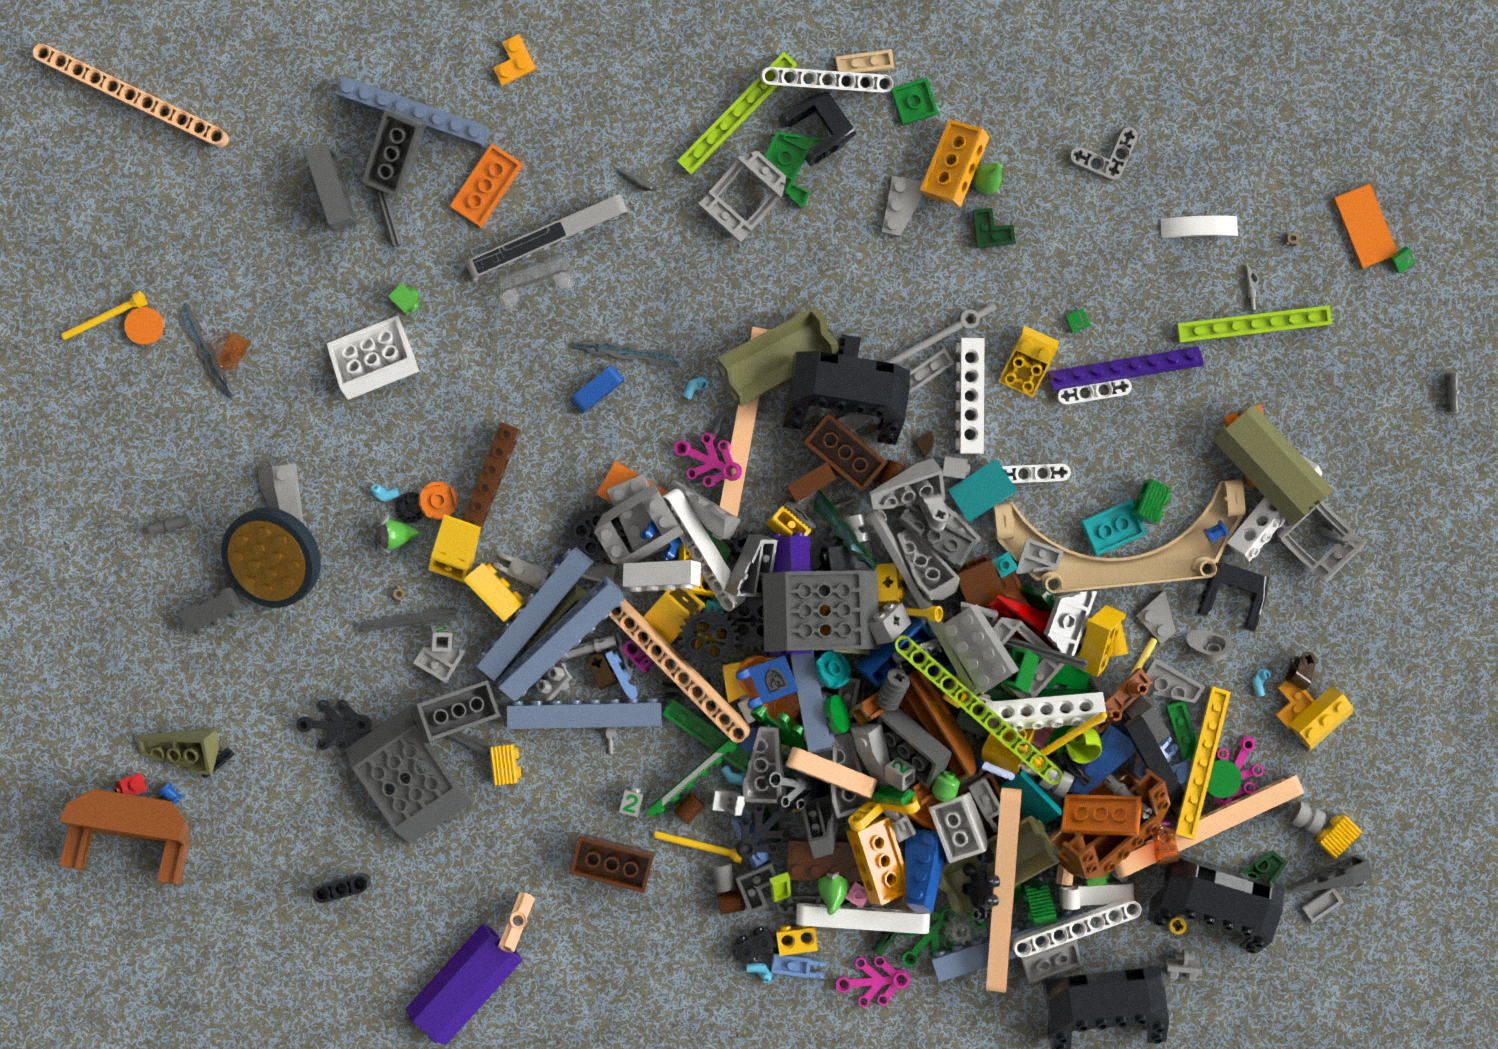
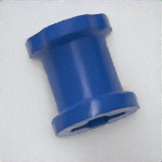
(1216, 532)
(170, 793)

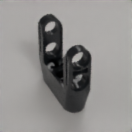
(830, 115)
(1242, 580)

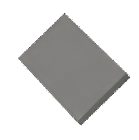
(1051, 962)

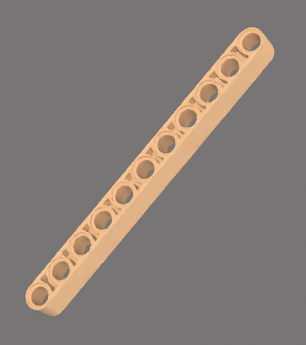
(122, 92)
(740, 447)
(676, 672)
(1218, 821)
(1005, 869)

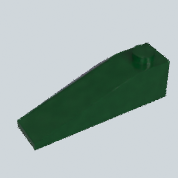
(1266, 867)

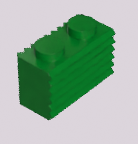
(1151, 501)
(1026, 663)
(1040, 905)

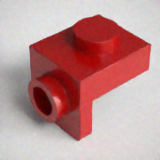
(131, 785)

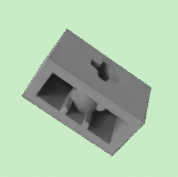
(889, 623)

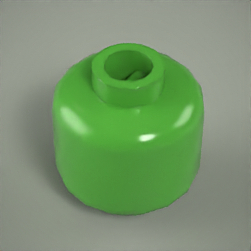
(945, 786)

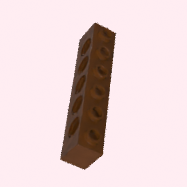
(491, 475)

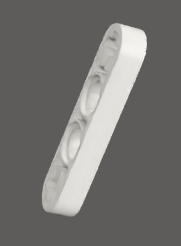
(1094, 393)
(1032, 473)

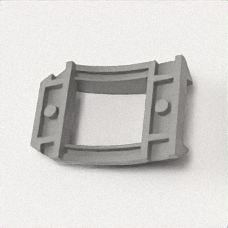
(724, 214)
(659, 513)
(1336, 556)
(1045, 669)

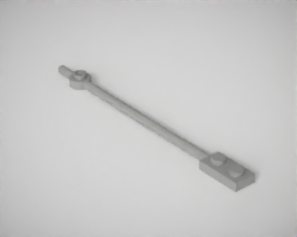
(976, 315)

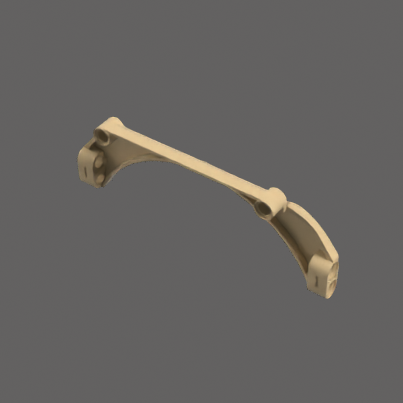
(1174, 561)

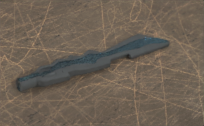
(206, 351)
(626, 352)

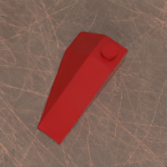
(1033, 618)

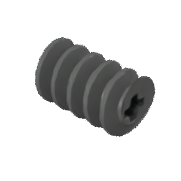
(893, 689)

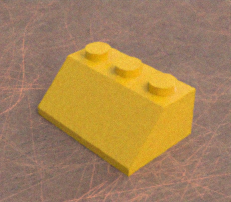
(494, 591)
(1321, 717)

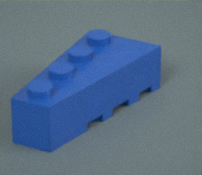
(1115, 750)

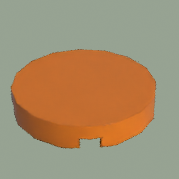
(144, 326)
(437, 500)

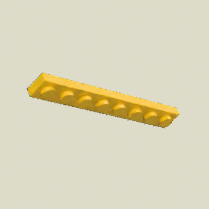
(1202, 763)

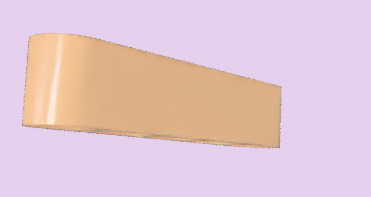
(831, 772)

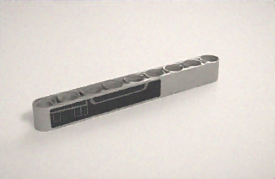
(546, 236)

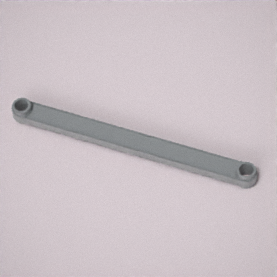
(876, 520)

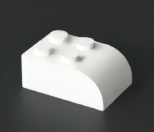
(959, 827)

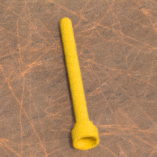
(136, 300)
(932, 613)
(1069, 736)
(698, 845)

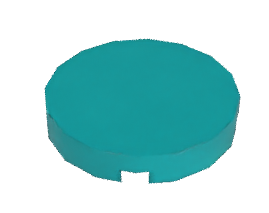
(832, 669)

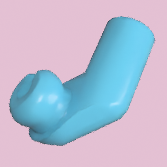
(694, 385)
(382, 494)
(1258, 680)
(733, 778)
(762, 970)

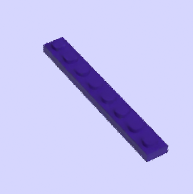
(1125, 368)

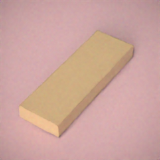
(865, 62)

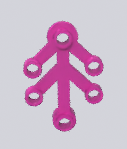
(711, 461)
(1239, 762)
(875, 980)

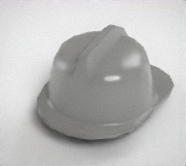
(1211, 645)

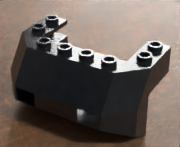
(848, 386)
(1219, 899)
(1106, 1002)

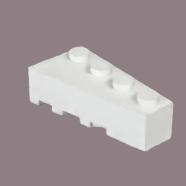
(661, 575)

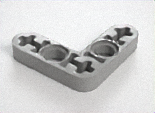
(1107, 164)

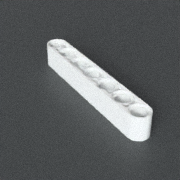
(836, 77)
(702, 549)
(863, 918)
(1085, 927)

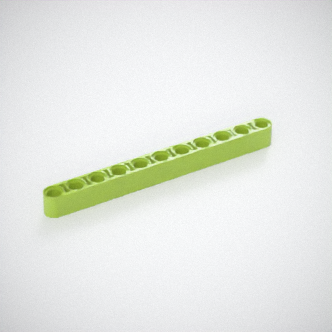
(984, 716)

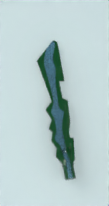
(844, 531)

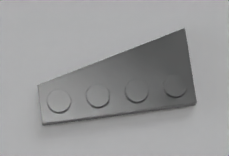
(949, 543)

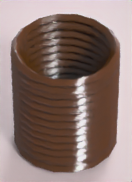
(890, 470)
(689, 808)
(731, 902)

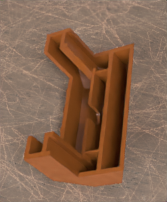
(928, 709)
(130, 818)
(1097, 855)

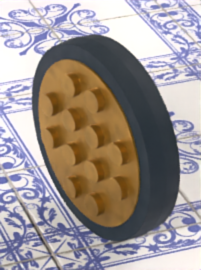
(270, 557)

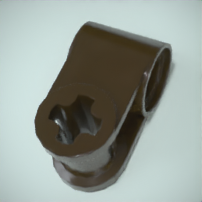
(1301, 670)
(602, 674)

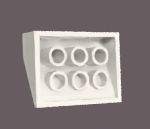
(372, 357)

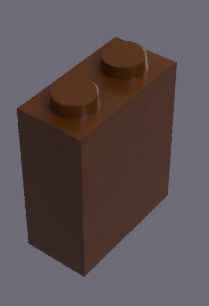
(810, 483)
(979, 581)

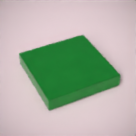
(914, 101)

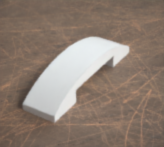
(1199, 226)

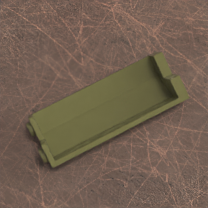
(768, 359)
(1272, 464)
(1034, 856)

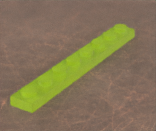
(732, 118)
(1254, 324)

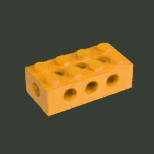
(954, 163)
(879, 861)

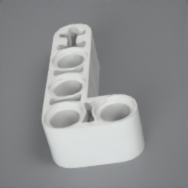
(1079, 895)

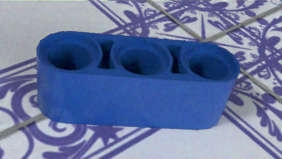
(597, 388)

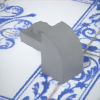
(724, 800)

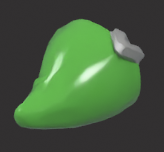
(988, 178)
(394, 534)
(833, 891)

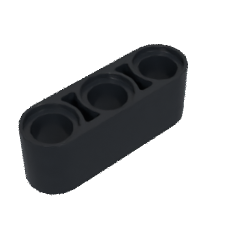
(334, 893)

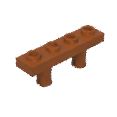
(1123, 696)

